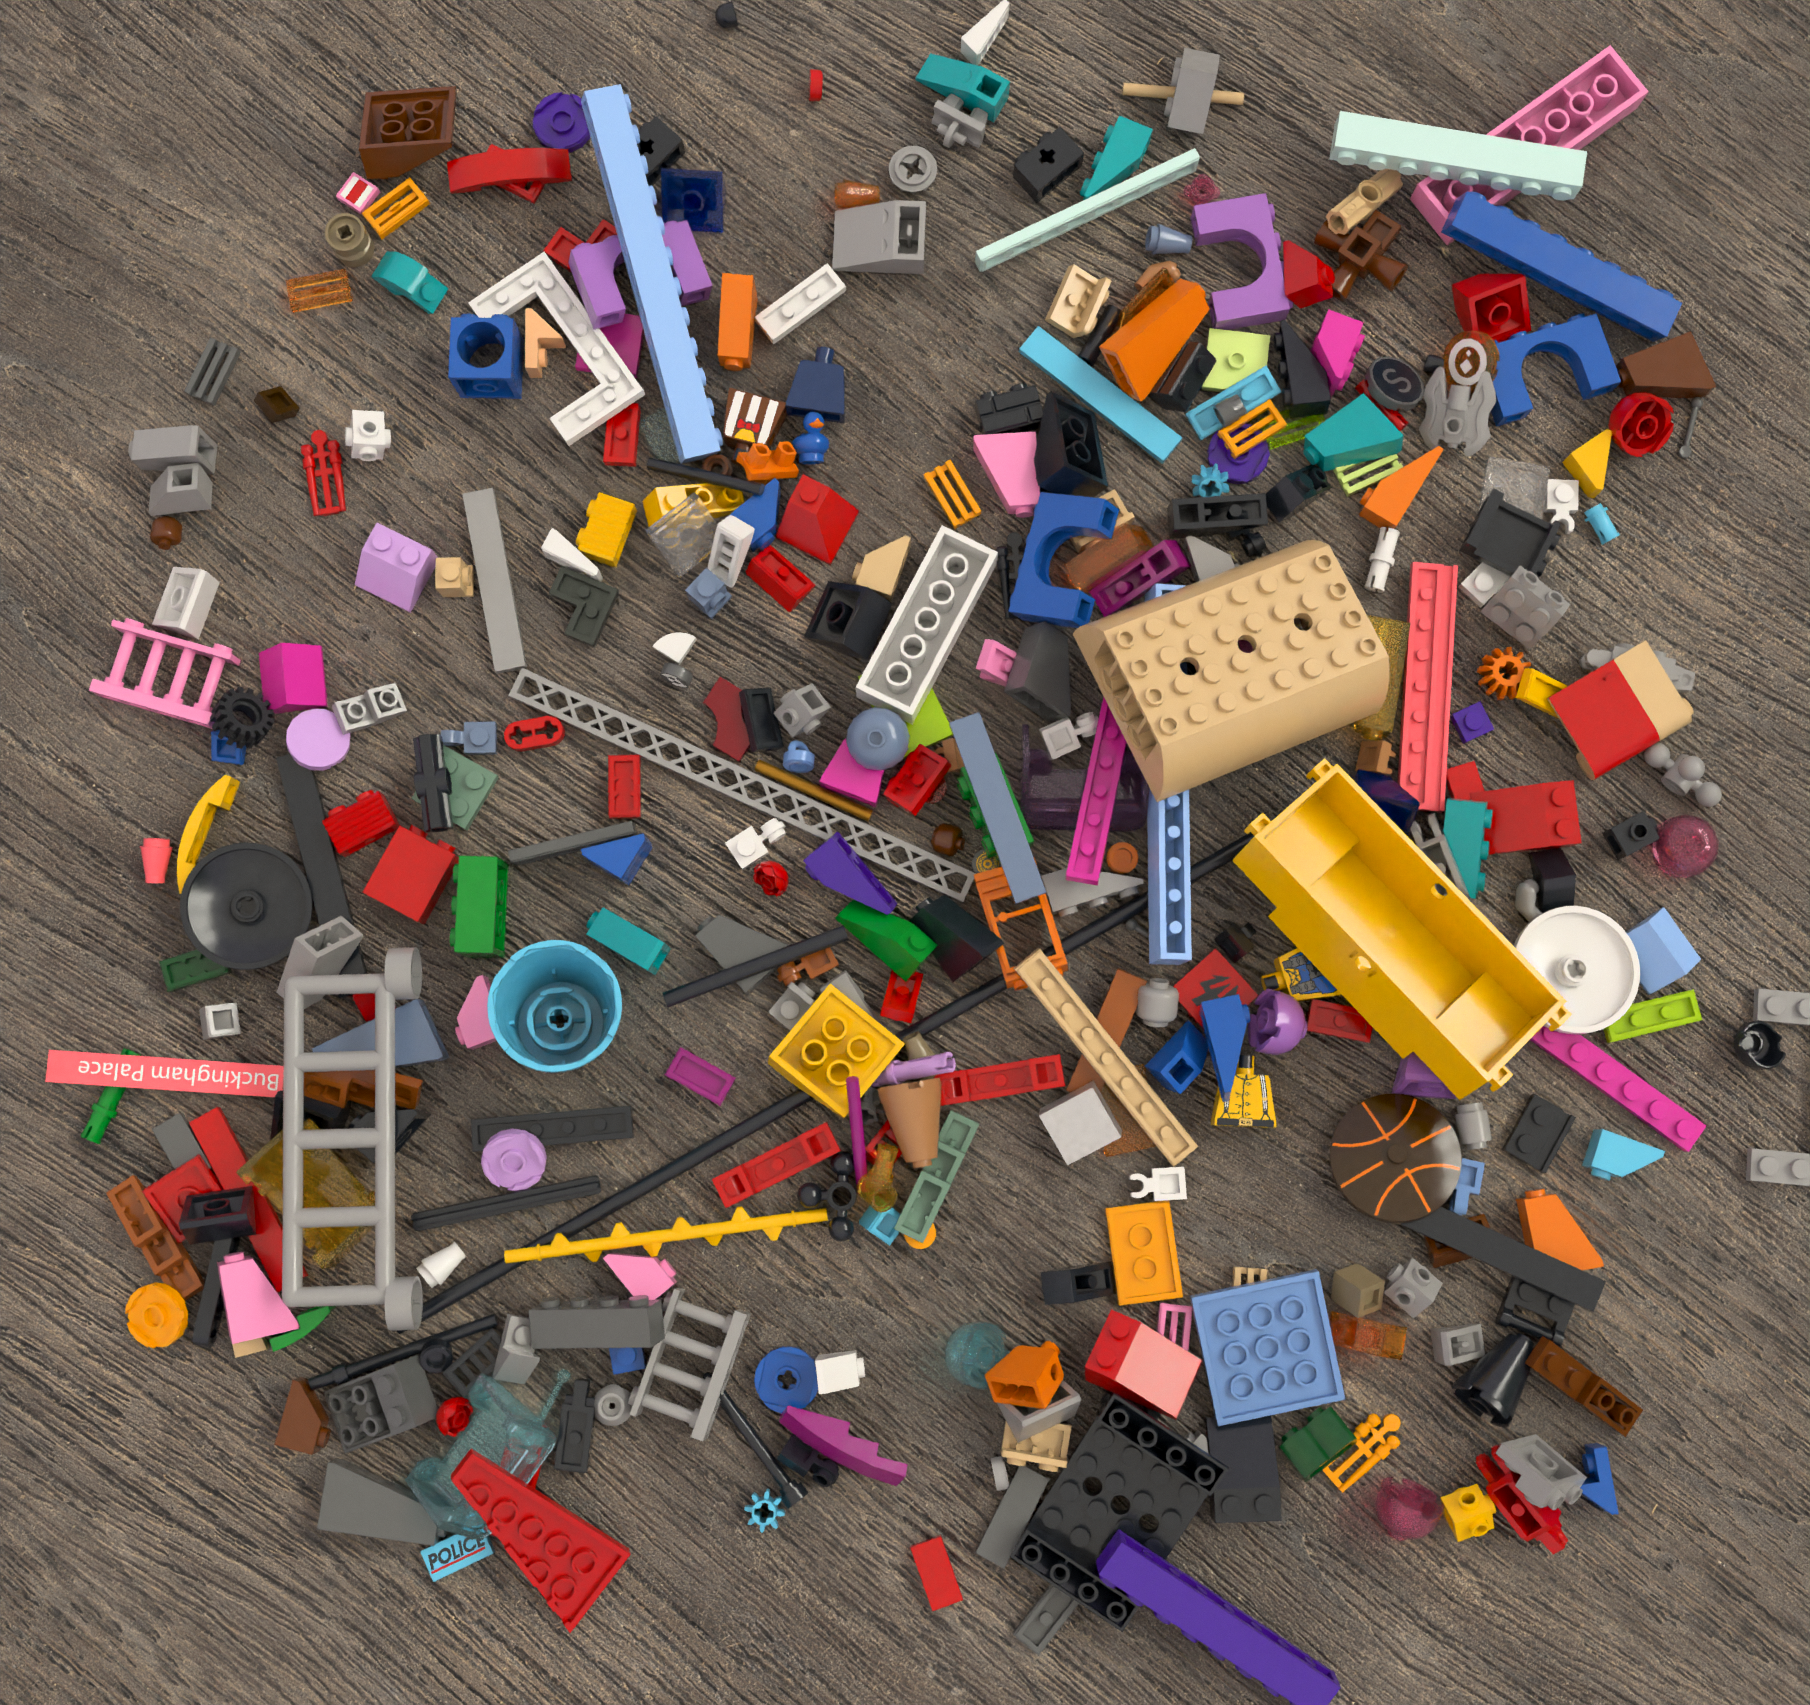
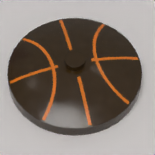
(1395, 1158)

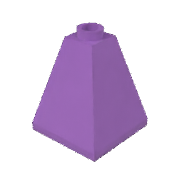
(1417, 1080)

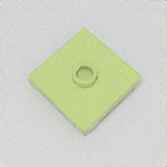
(1236, 355)

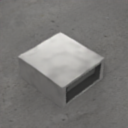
(1080, 1122)

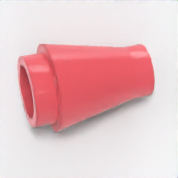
(155, 857)

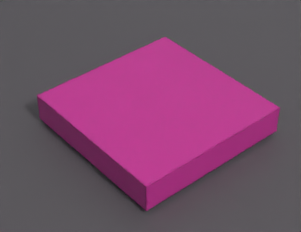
(625, 339)

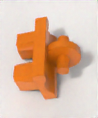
(765, 464)

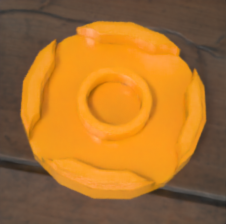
(156, 1315)

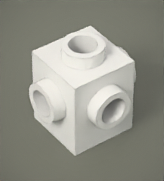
(367, 435)

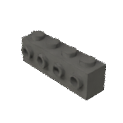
(596, 1323)

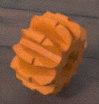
(1494, 679)

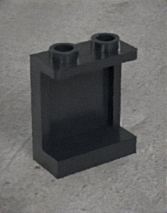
(1510, 537)

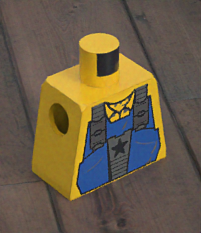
(1298, 978)

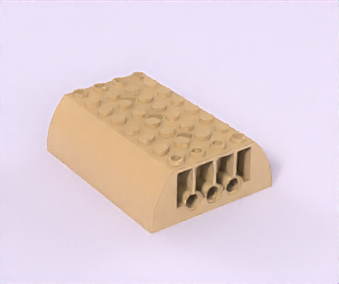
(1237, 701)

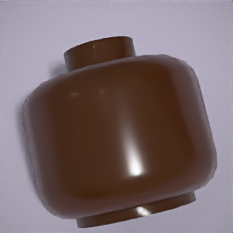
(166, 532)
(947, 839)

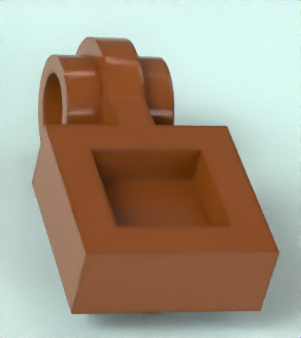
(813, 964)

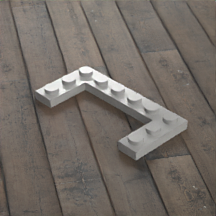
(1773, 1165)

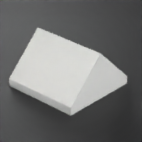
(186, 601)

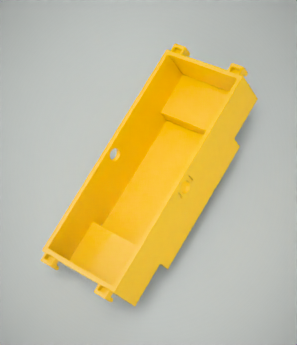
(1400, 952)

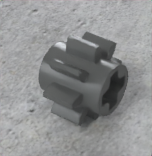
(871, 1106)

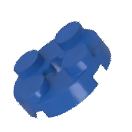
(776, 1364)

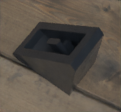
(1554, 878)

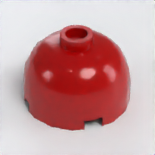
(1641, 423)

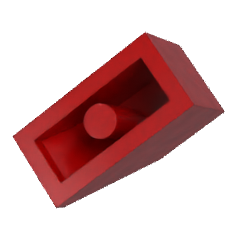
(1305, 276)

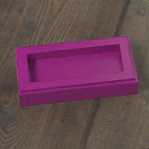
(700, 1076)

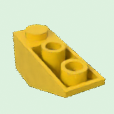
(717, 499)

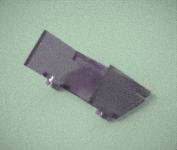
(1054, 796)

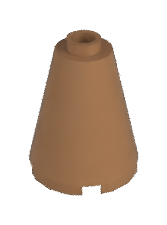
(914, 1118)

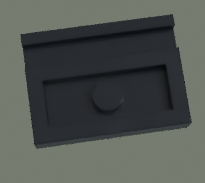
(1538, 1133)

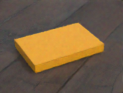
(1143, 1252)

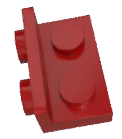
(916, 779)

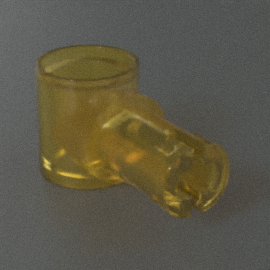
(877, 1184)

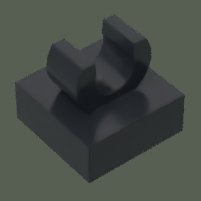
(1236, 941)

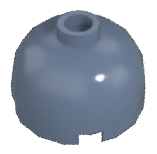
(877, 738)

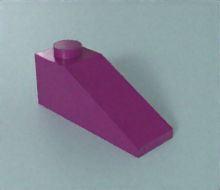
(1132, 582)

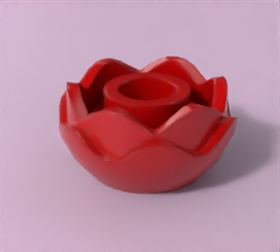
(771, 877)
(453, 1416)

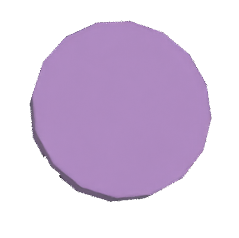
(317, 740)
(513, 1159)

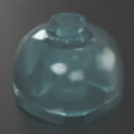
(973, 1352)

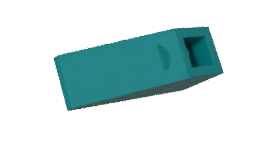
(970, 82)
(1120, 158)
(1464, 832)

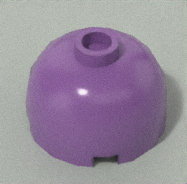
(1277, 1024)

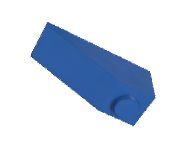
(1224, 1028)

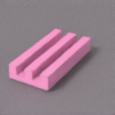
(1175, 1309)

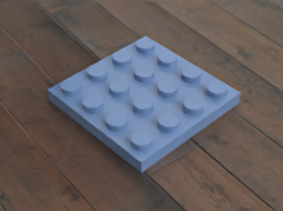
(1267, 1347)

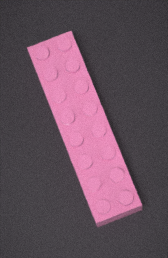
(1563, 116)

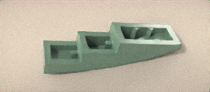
(937, 1178)

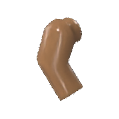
(1153, 269)

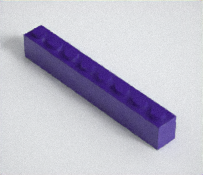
(1215, 1623)

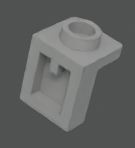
(792, 1004)

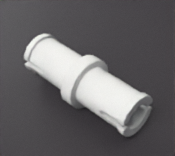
(1382, 559)

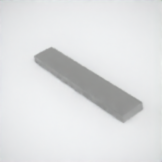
(494, 580)

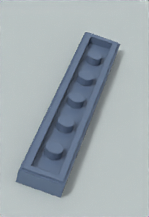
(997, 808)

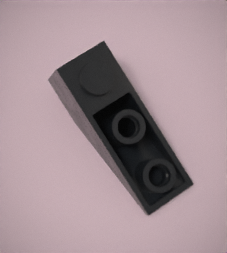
(1304, 378)

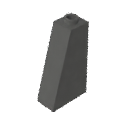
(373, 1507)

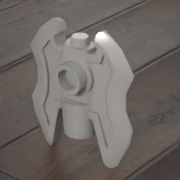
(1457, 417)

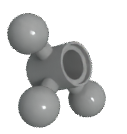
(1683, 774)

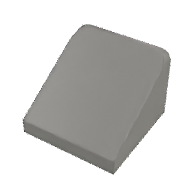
(219, 1021)

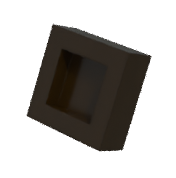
(276, 404)

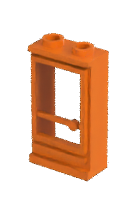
(994, 886)

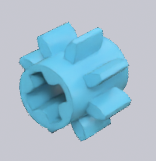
(1207, 475)
(757, 1515)

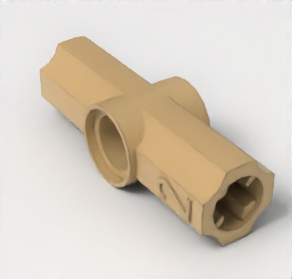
(1364, 201)

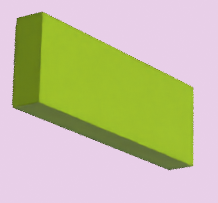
(1655, 1016)

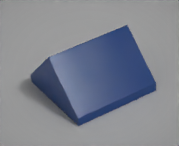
(620, 857)

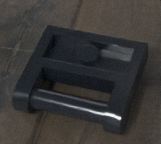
(1539, 1302)

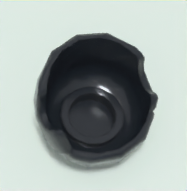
(1758, 1046)

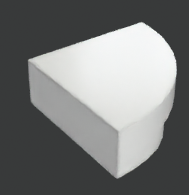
(675, 646)

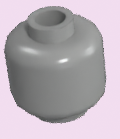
(1157, 1003)

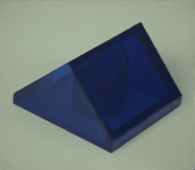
(694, 197)

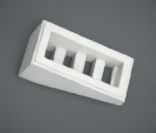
(982, 35)
(738, 534)
(564, 553)

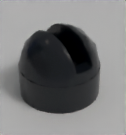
(726, 15)

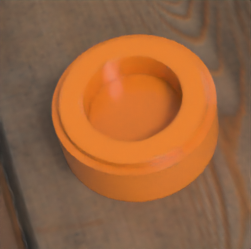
(1122, 858)

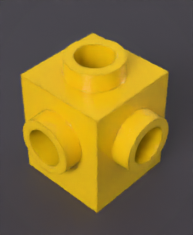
(1468, 1512)

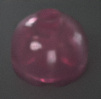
(1685, 846)
(1407, 1509)

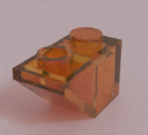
(1368, 1335)

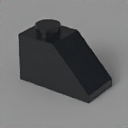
(1078, 1283)

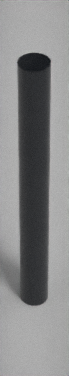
(705, 476)

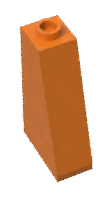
(1154, 337)

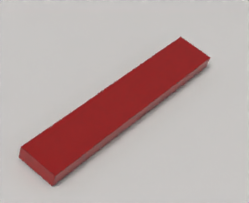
(226, 1159)

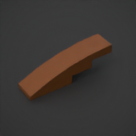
(1115, 1018)
(358, 1086)
(154, 1239)

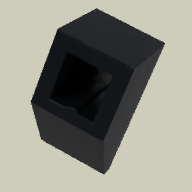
(1296, 492)

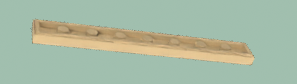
(1105, 1057)

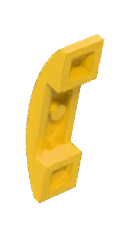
(199, 822)

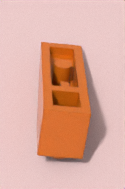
(1394, 493)

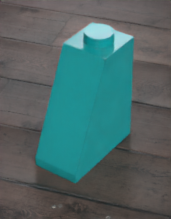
(1352, 436)
(627, 940)

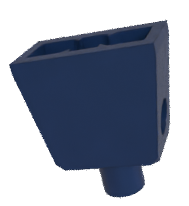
(818, 388)

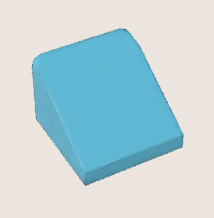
(881, 1223)

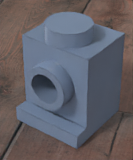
(708, 593)

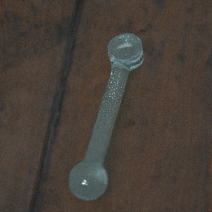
(562, 1376)

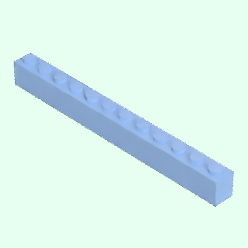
(650, 273)
(1169, 864)

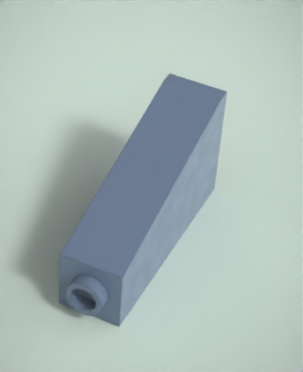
(415, 1037)

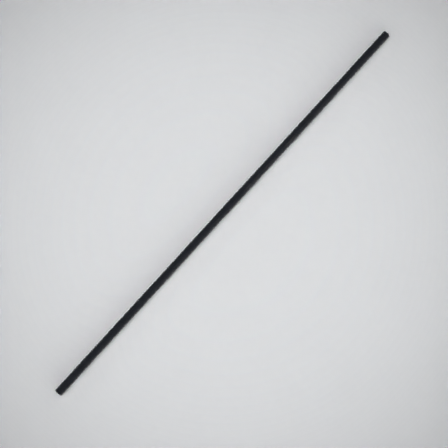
(799, 1097)

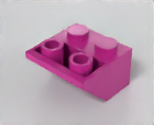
(1336, 347)

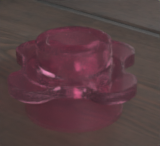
(1202, 182)

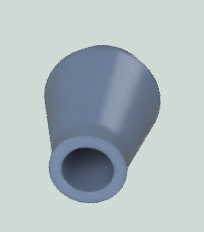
(1167, 240)

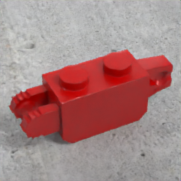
(1524, 1517)

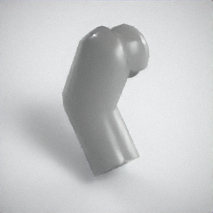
(1526, 898)

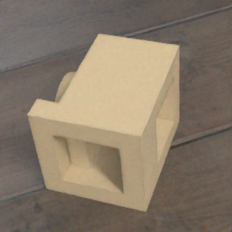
(454, 577)

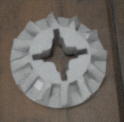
(908, 157)

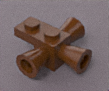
(1363, 254)

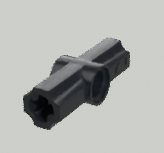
(433, 783)

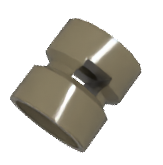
(349, 240)

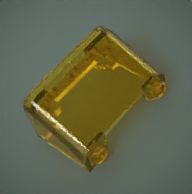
(325, 1184)

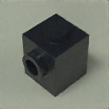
(1631, 835)

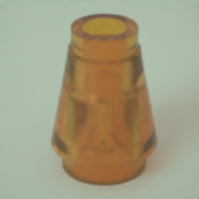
(855, 194)

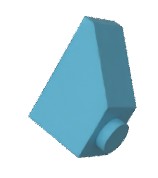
(1617, 1155)

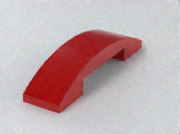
(508, 167)
(1001, 1080)
(776, 1165)

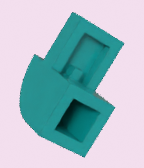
(409, 278)

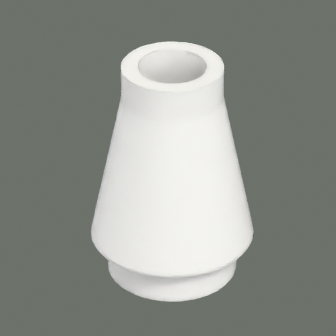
(441, 1264)

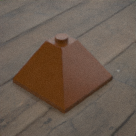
(405, 129)

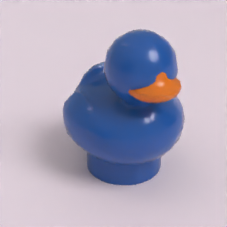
(811, 445)

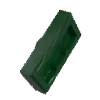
(190, 970)

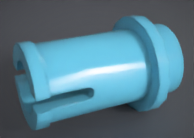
(1601, 523)

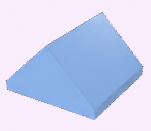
(1661, 951)

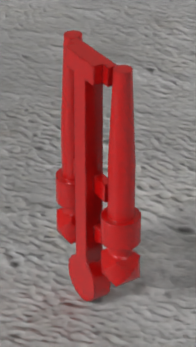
(320, 439)

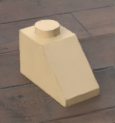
(883, 567)

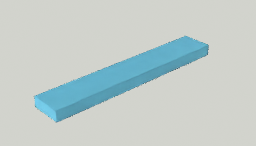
(1100, 394)

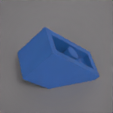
(761, 514)

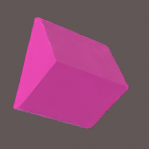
(293, 677)

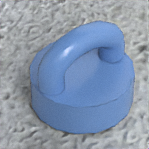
(798, 760)

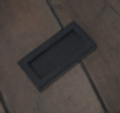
(760, 719)

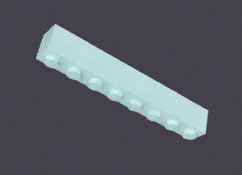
(1458, 156)

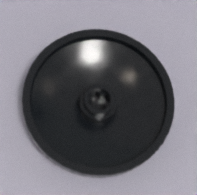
(245, 905)

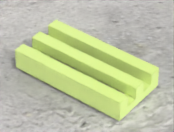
(1349, 490)

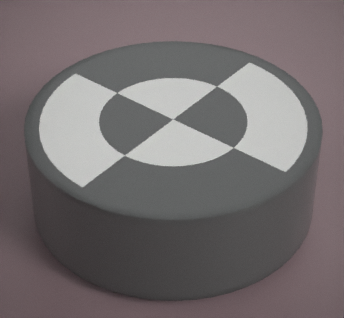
(676, 675)

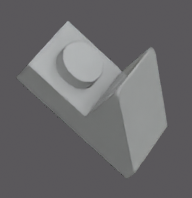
(515, 1354)

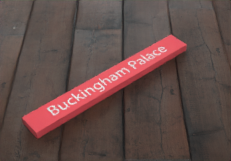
(164, 1073)

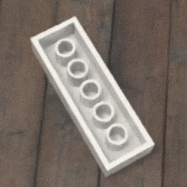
(927, 624)

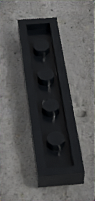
(560, 1127)

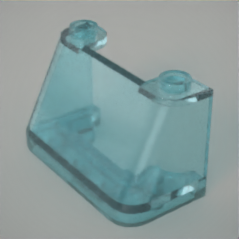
(499, 1431)

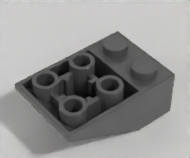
(381, 1404)

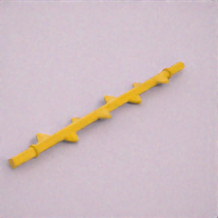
(653, 1240)

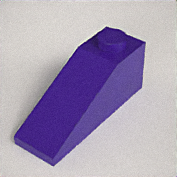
(843, 870)

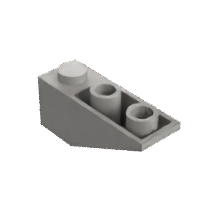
(1067, 895)

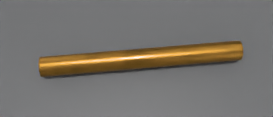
(813, 790)

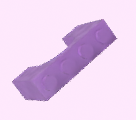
(1248, 222)
(595, 263)

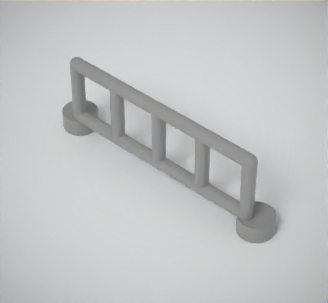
(399, 1294)

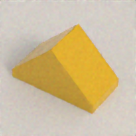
(1590, 463)

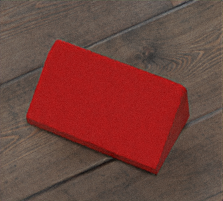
(779, 578)

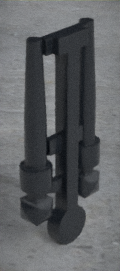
(1013, 541)

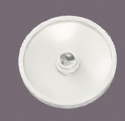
(1586, 962)

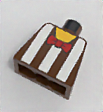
(751, 421)

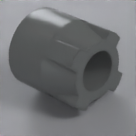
(1229, 410)

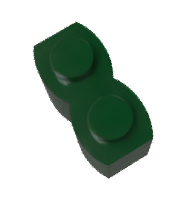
(1317, 1443)

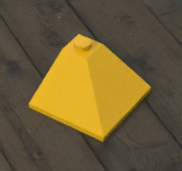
(831, 1044)

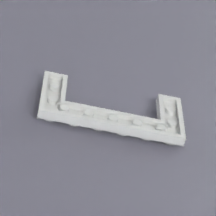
(617, 384)

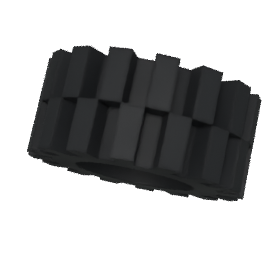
(232, 728)

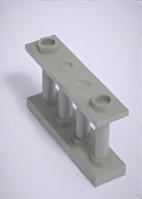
(710, 1388)

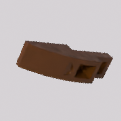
(1583, 1386)

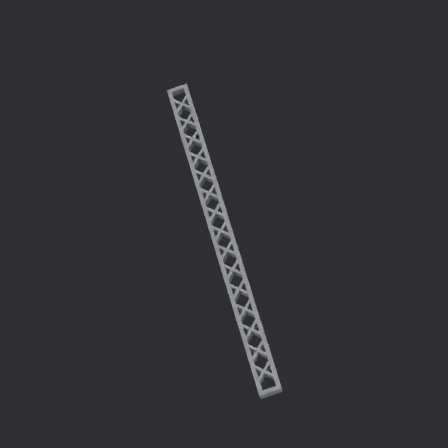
(729, 791)

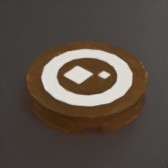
(1469, 356)

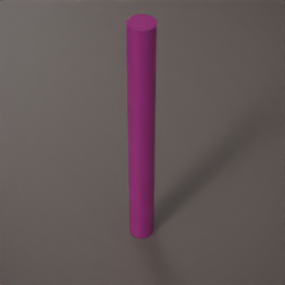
(856, 1127)

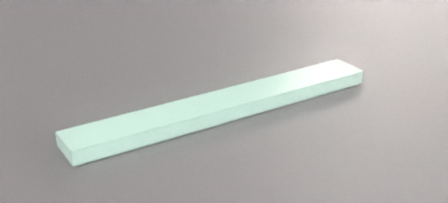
(1087, 210)

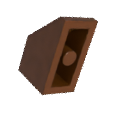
(303, 1420)

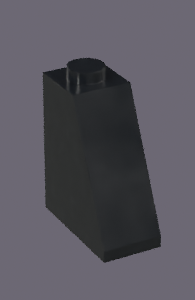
(959, 936)

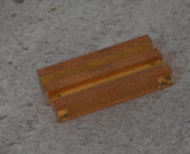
(321, 301)

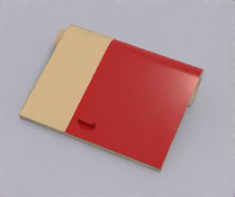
(1620, 710)

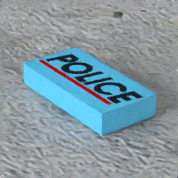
(455, 1554)

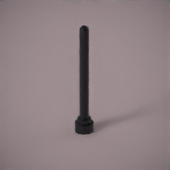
(790, 1489)

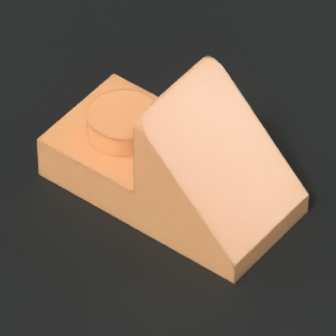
(538, 338)

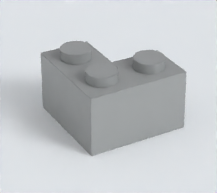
(1194, 82)

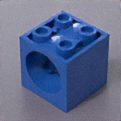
(495, 381)

